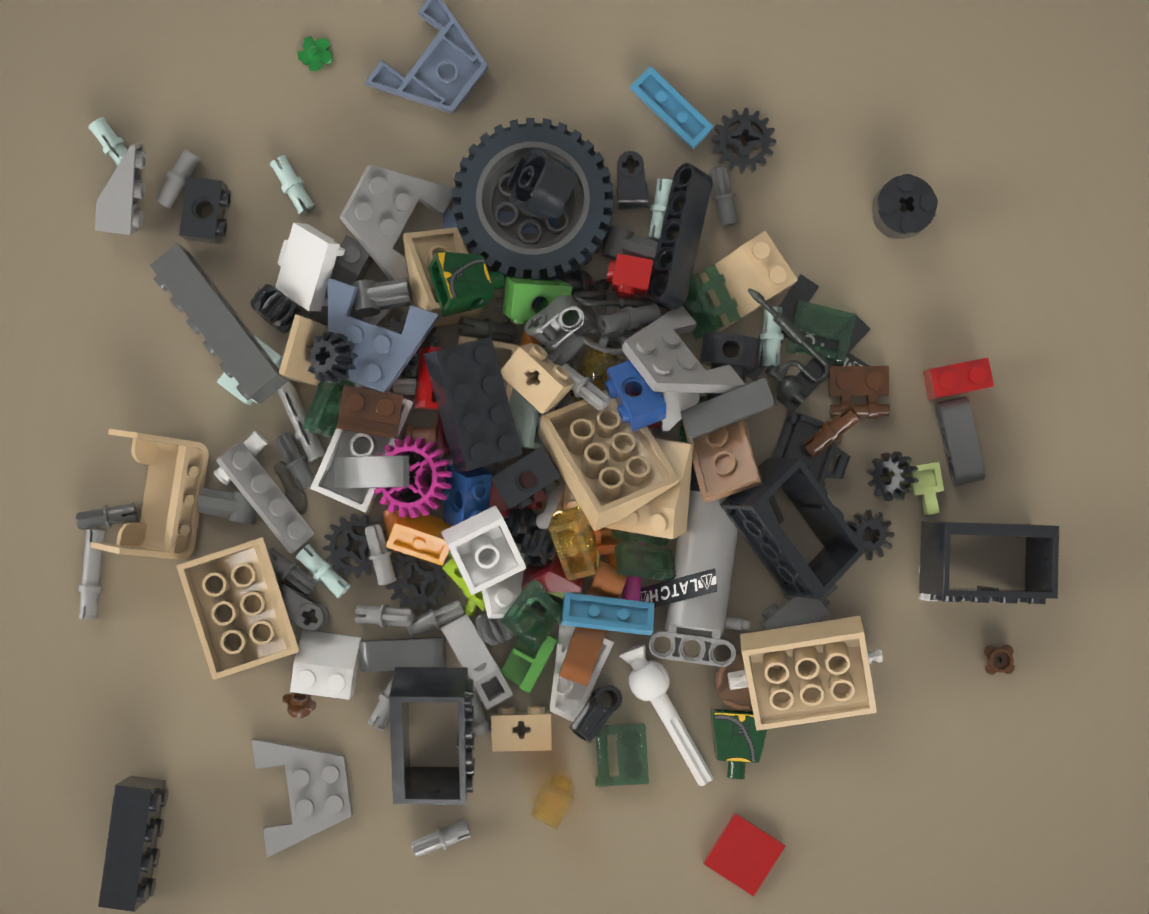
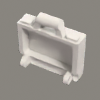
(306, 266)

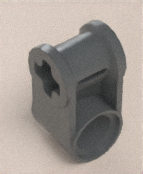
(553, 324)
(300, 605)

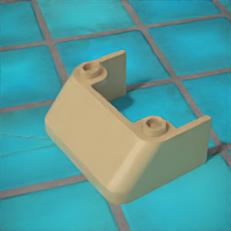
(169, 501)

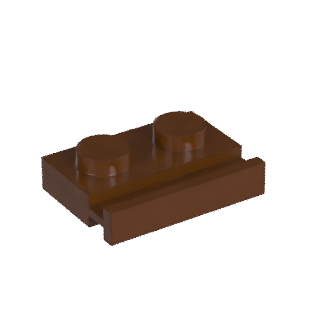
(370, 412)

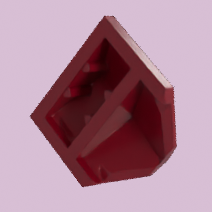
(551, 577)

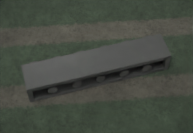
(218, 323)

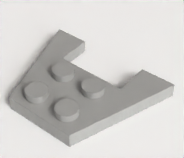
(381, 209)
(668, 362)
(315, 789)

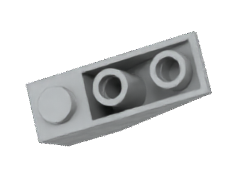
(119, 202)
(473, 653)

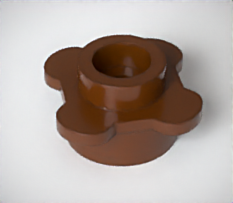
(1005, 665)
(299, 704)

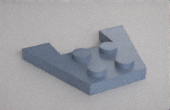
(443, 72)
(379, 350)

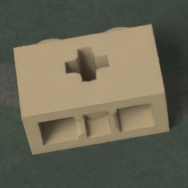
(523, 374)
(508, 739)

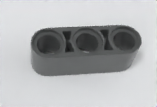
(960, 441)
(403, 652)

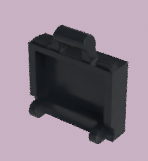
(789, 444)

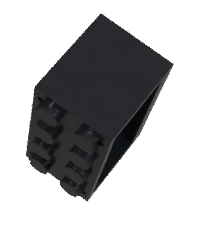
(772, 544)
(1040, 563)
(431, 784)

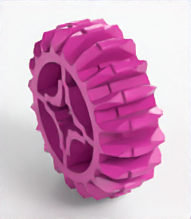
(420, 486)

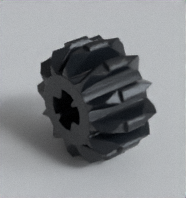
(275, 308)
(331, 357)
(885, 468)
(880, 534)

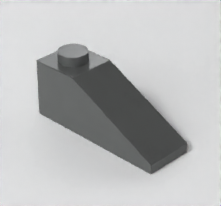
(346, 269)

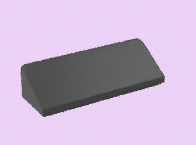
(728, 408)

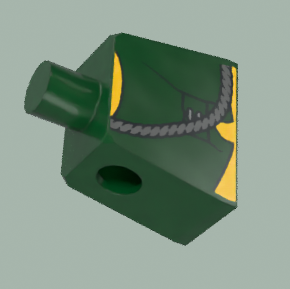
(462, 281)
(736, 740)

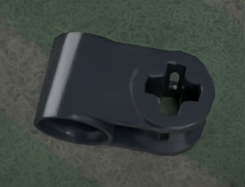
(631, 186)

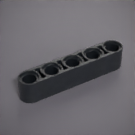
(680, 236)

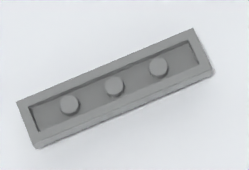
(265, 497)

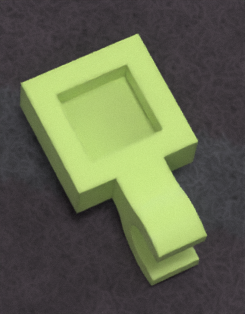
(929, 484)

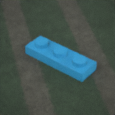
(671, 107)
(607, 613)

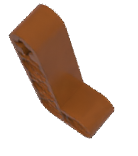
(587, 642)

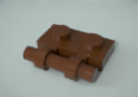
(859, 381)

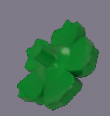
(315, 53)

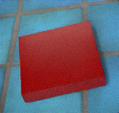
(744, 854)

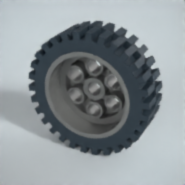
(480, 199)

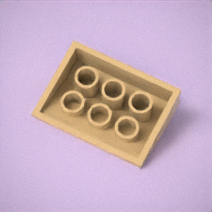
(605, 461)
(667, 513)
(238, 608)
(808, 673)

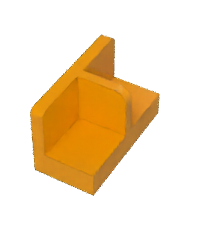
(419, 537)

